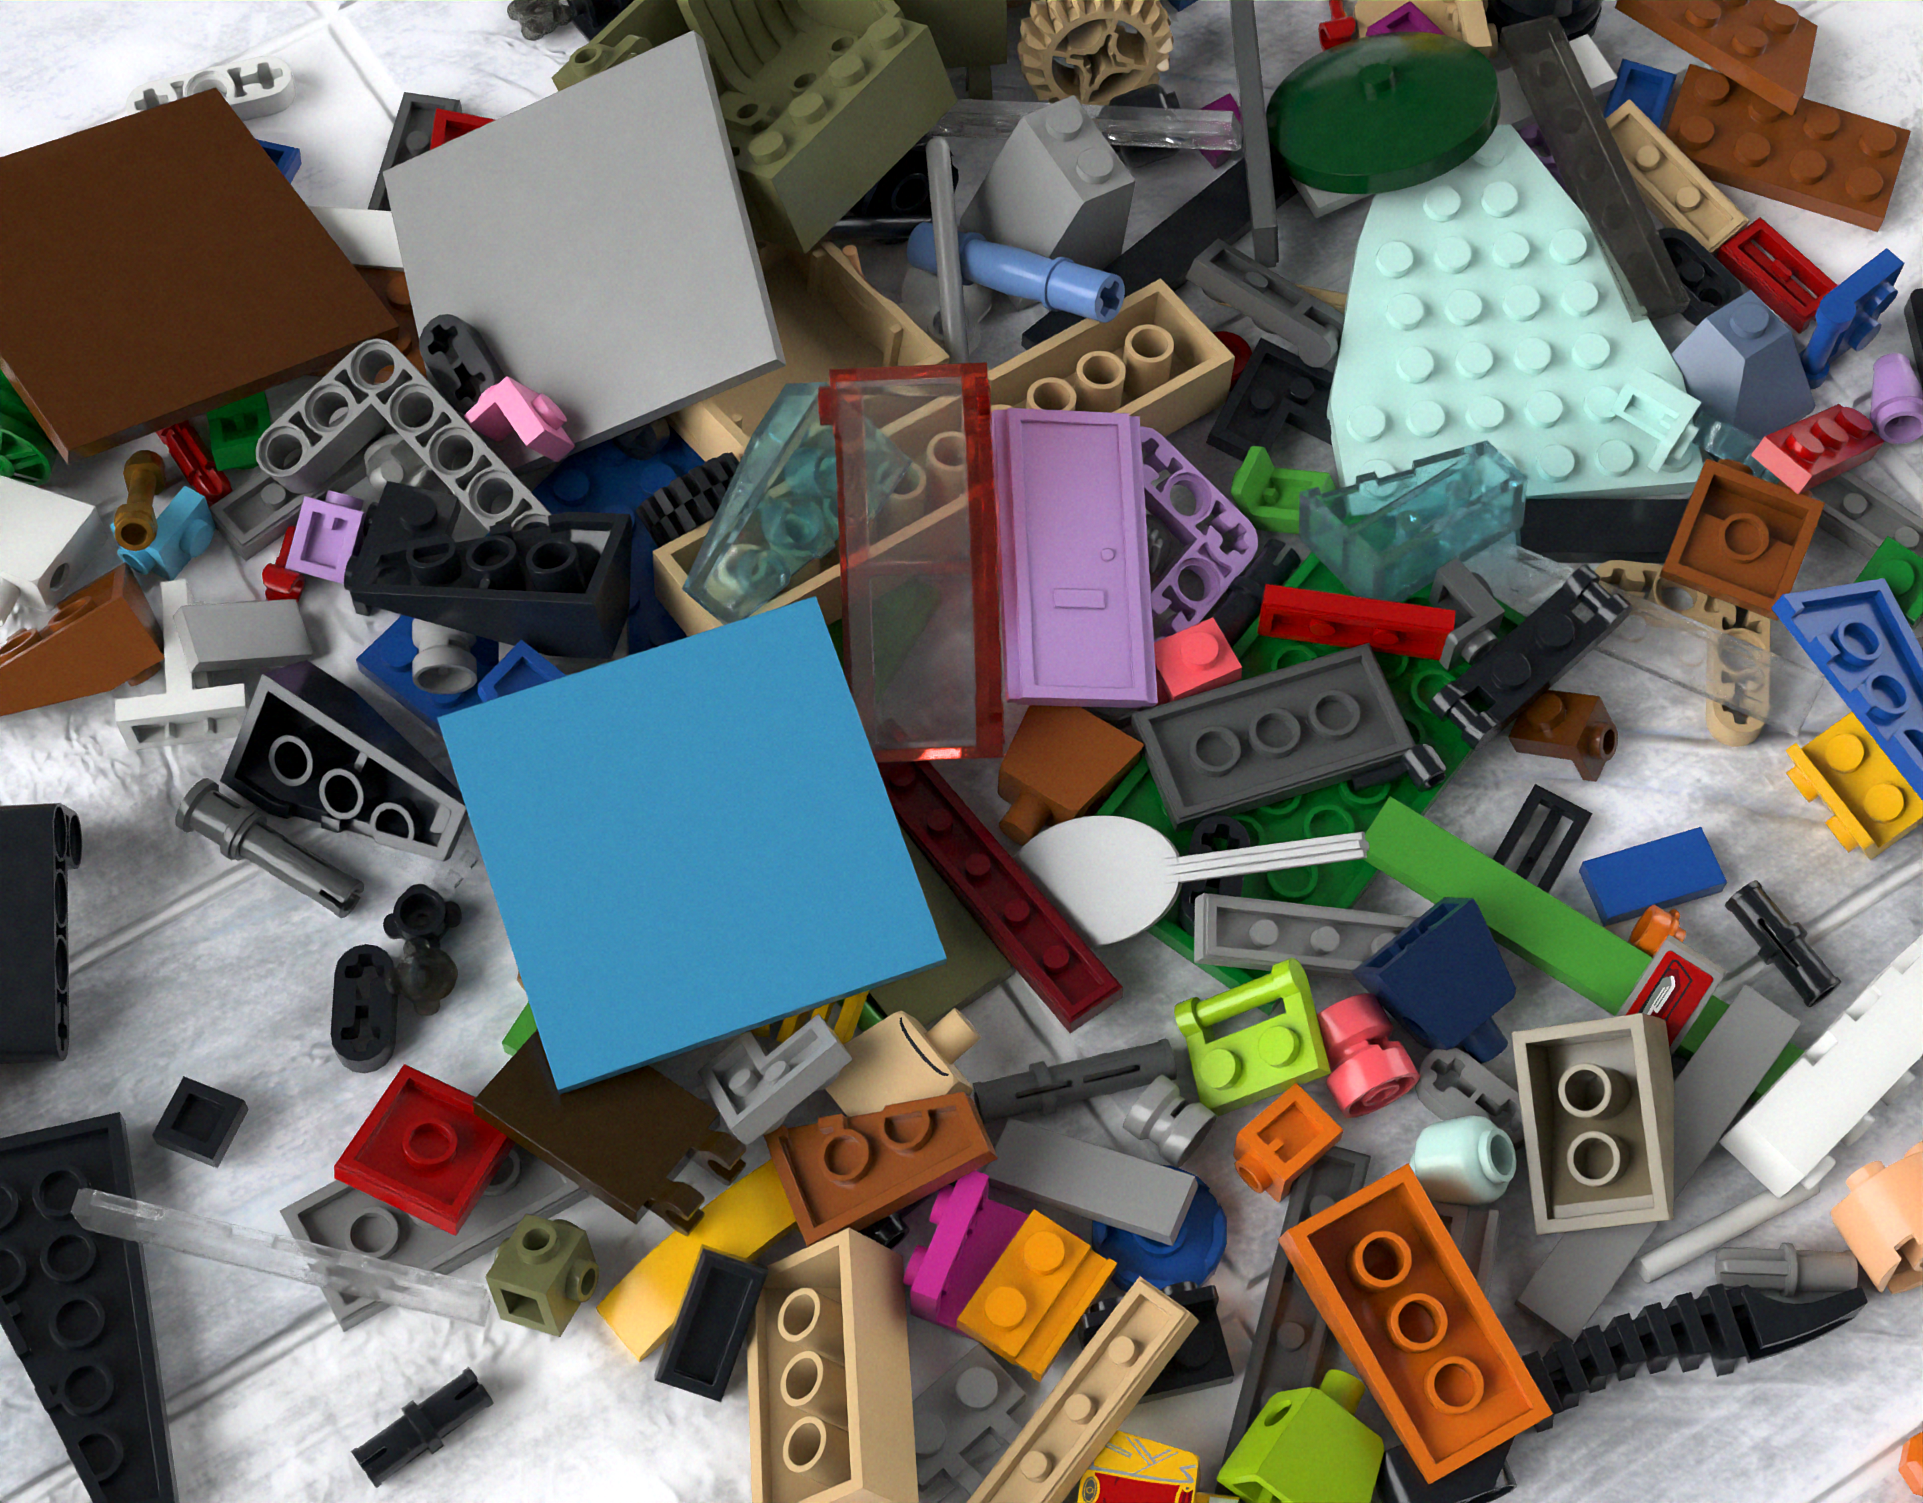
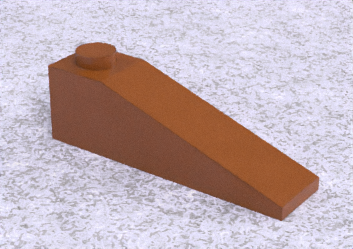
(87, 648)

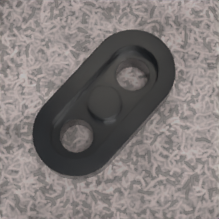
(1700, 274)

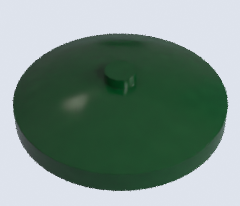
(1383, 112)

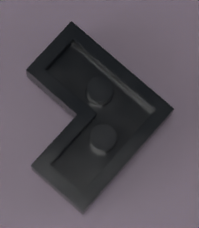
(1269, 392)

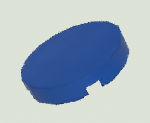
(1191, 1258)

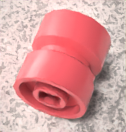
(1363, 1062)

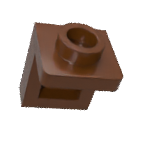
(1567, 728)

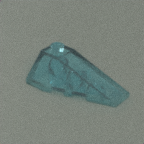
(774, 511)

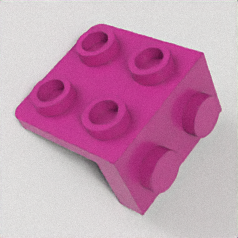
(962, 1251)

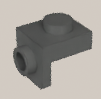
(1476, 615)

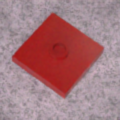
(424, 1151)

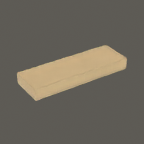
(1672, 182)

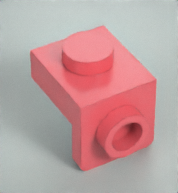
(1194, 662)

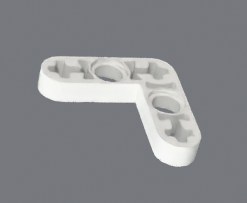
(225, 77)

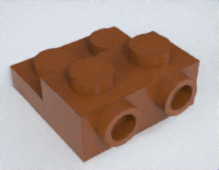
(1741, 537)

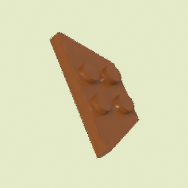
(1750, 41)

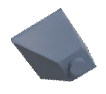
(1745, 368)

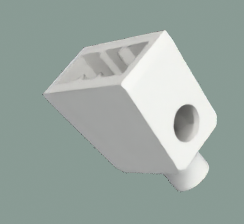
(43, 545)

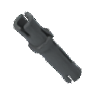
(997, 1097)

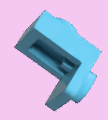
(182, 533)

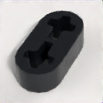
(473, 360)
(1201, 840)
(350, 1007)

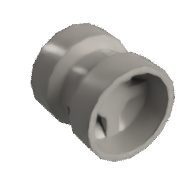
(443, 658)
(1169, 1121)

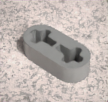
(1477, 1088)

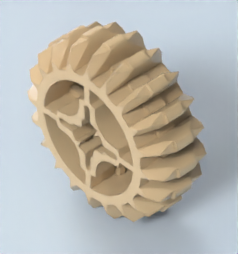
(1102, 52)

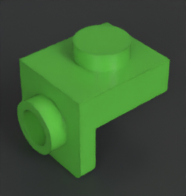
(1271, 494)

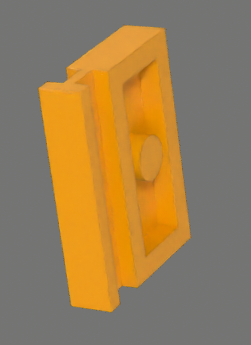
(1036, 1295)

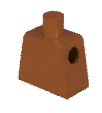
(1061, 768)

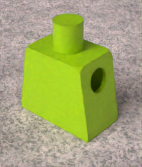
(1307, 1448)

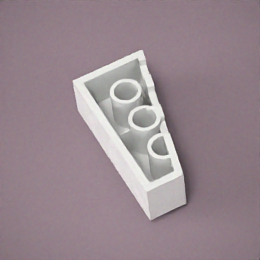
(1836, 1082)

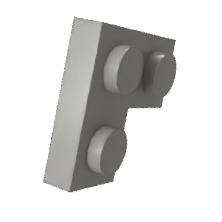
(761, 1088)

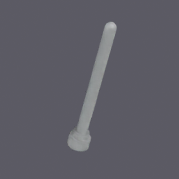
(947, 250)

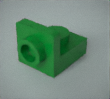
(1903, 575)

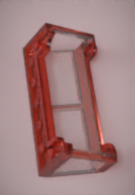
(919, 558)

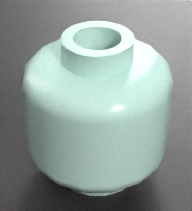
(1464, 1161)

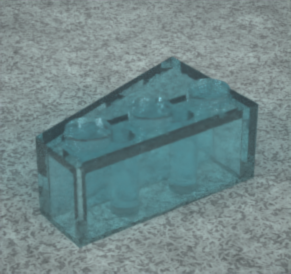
(1399, 528)

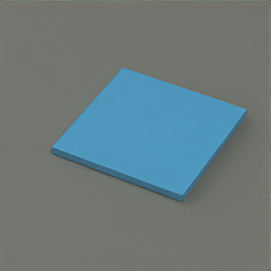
(689, 844)

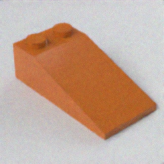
(1415, 1323)

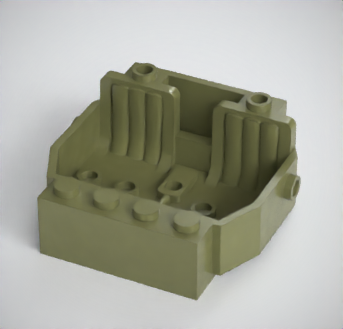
(808, 93)

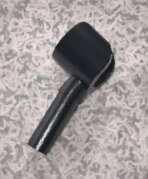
(1419, 763)

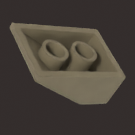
(1597, 1122)

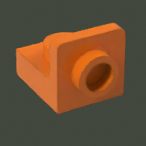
(1284, 1142)

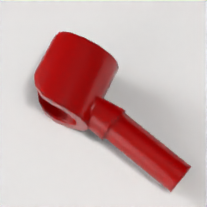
(1338, 29)
(283, 582)

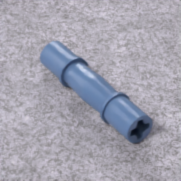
(1024, 274)

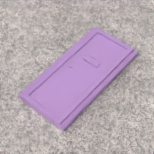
(1073, 559)

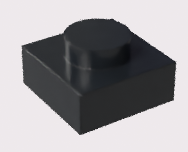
(200, 1122)

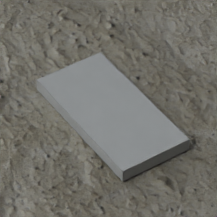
(369, 1227)

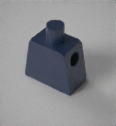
(1444, 980)

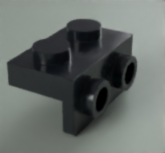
(401, 516)

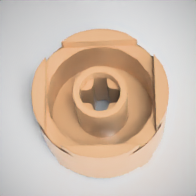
(1885, 1221)

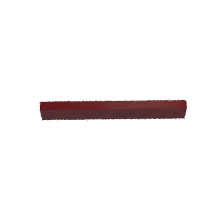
(1000, 895)

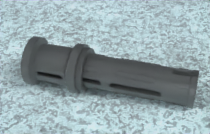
(246, 835)

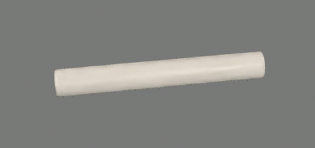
(1719, 1231)

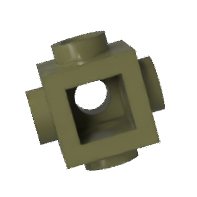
(543, 1274)

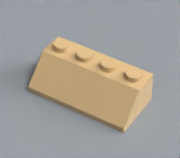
(832, 1378)

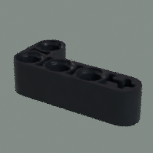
(35, 857)

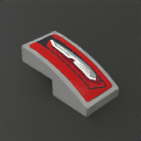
(1674, 988)

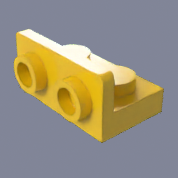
(1859, 786)

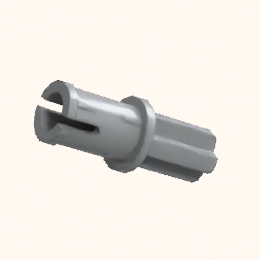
(1786, 1269)

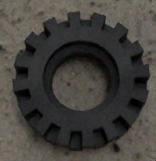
(688, 500)

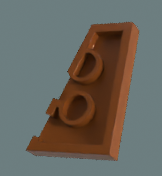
(876, 1162)

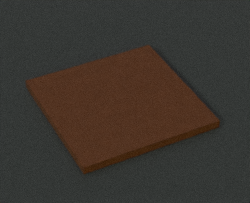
(164, 276)

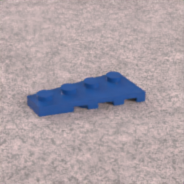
(1869, 659)

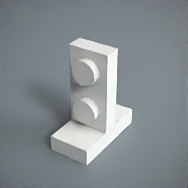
(191, 706)

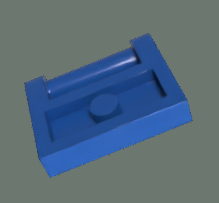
(1850, 315)

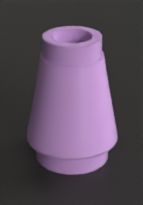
(1896, 400)

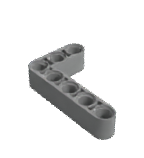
(372, 409)

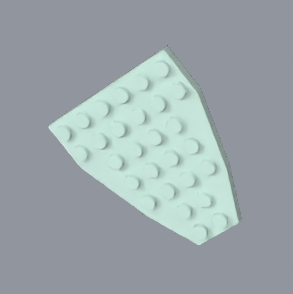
(1496, 322)

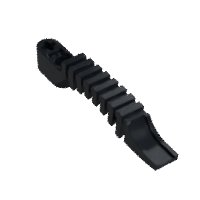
(1717, 1322)

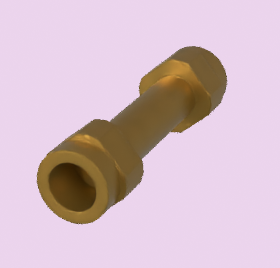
(136, 520)

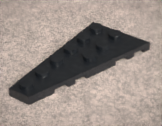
(84, 1309)

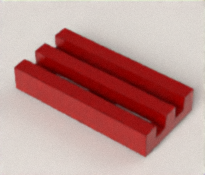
(1773, 280)

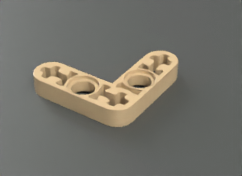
(1708, 611)

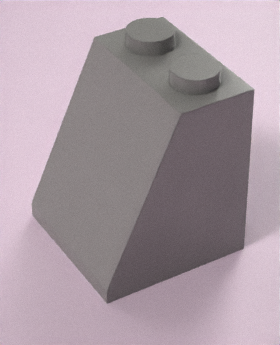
(1055, 191)

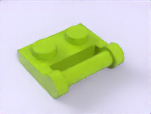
(1260, 1057)

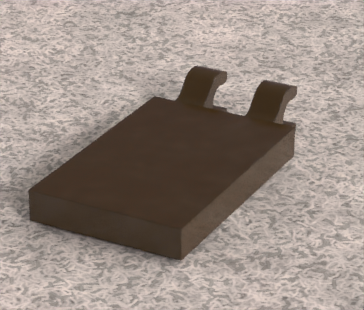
(615, 1136)

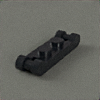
(1530, 658)

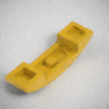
(739, 1221)

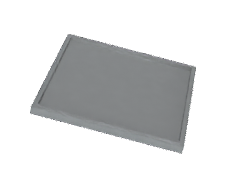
(594, 249)

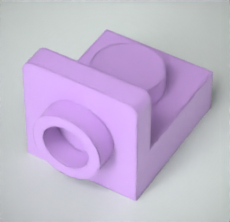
(327, 536)

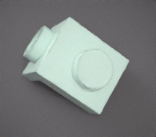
(1660, 410)

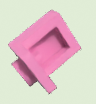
(519, 408)

